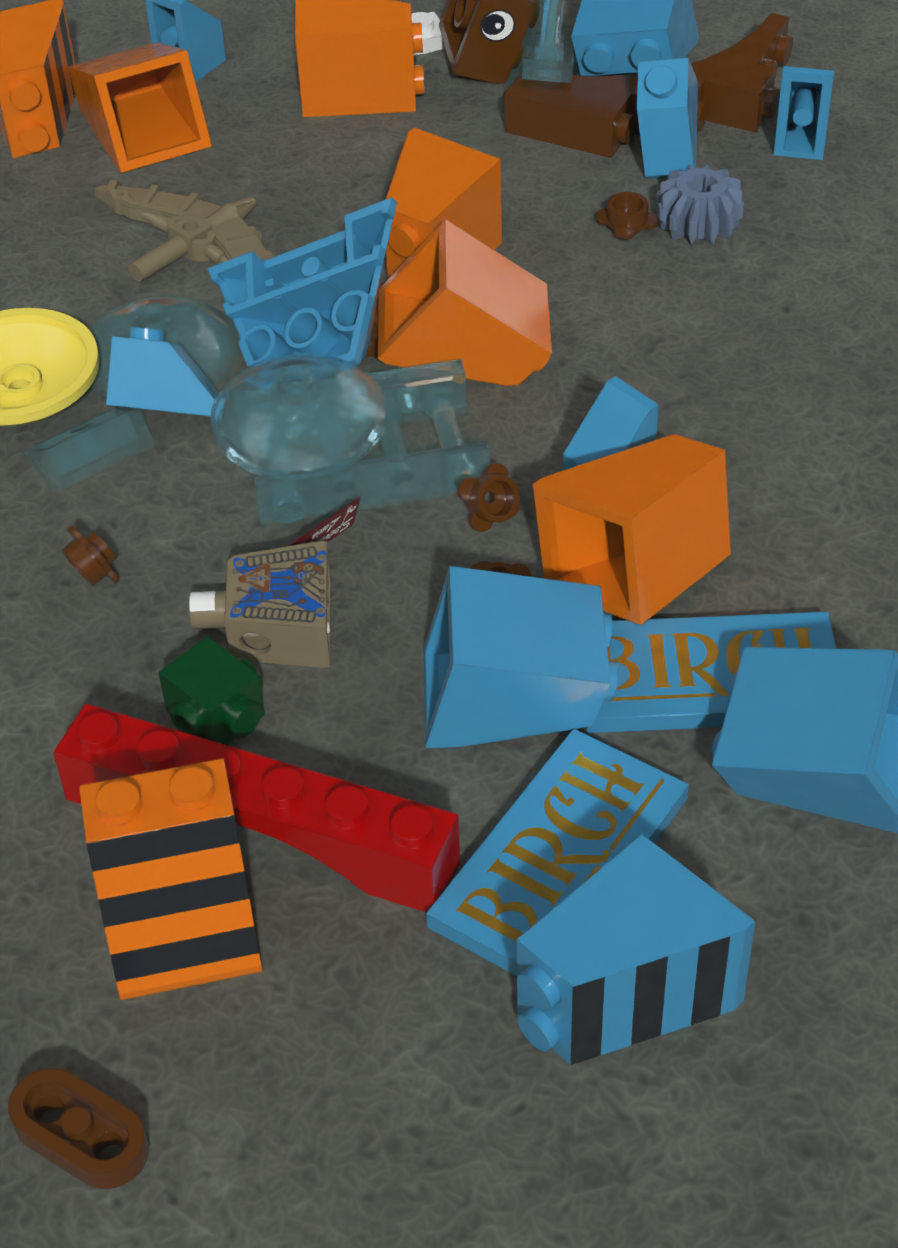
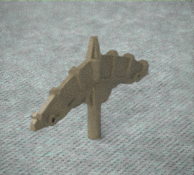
(193, 226)

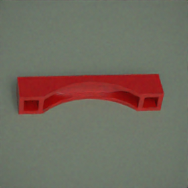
(366, 835)

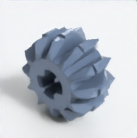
(700, 204)

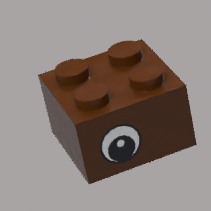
(486, 36)

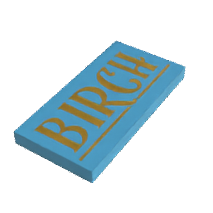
(681, 668)
(551, 841)

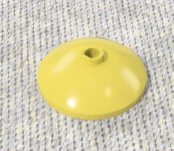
(43, 364)

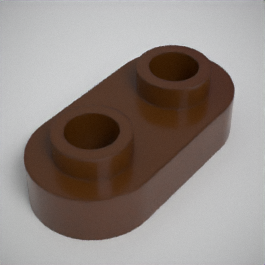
(85, 1128)

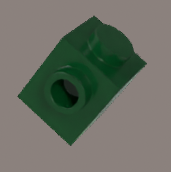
(212, 693)

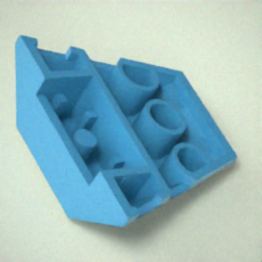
(312, 296)

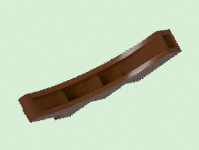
(601, 111)

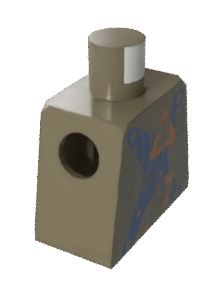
(273, 606)

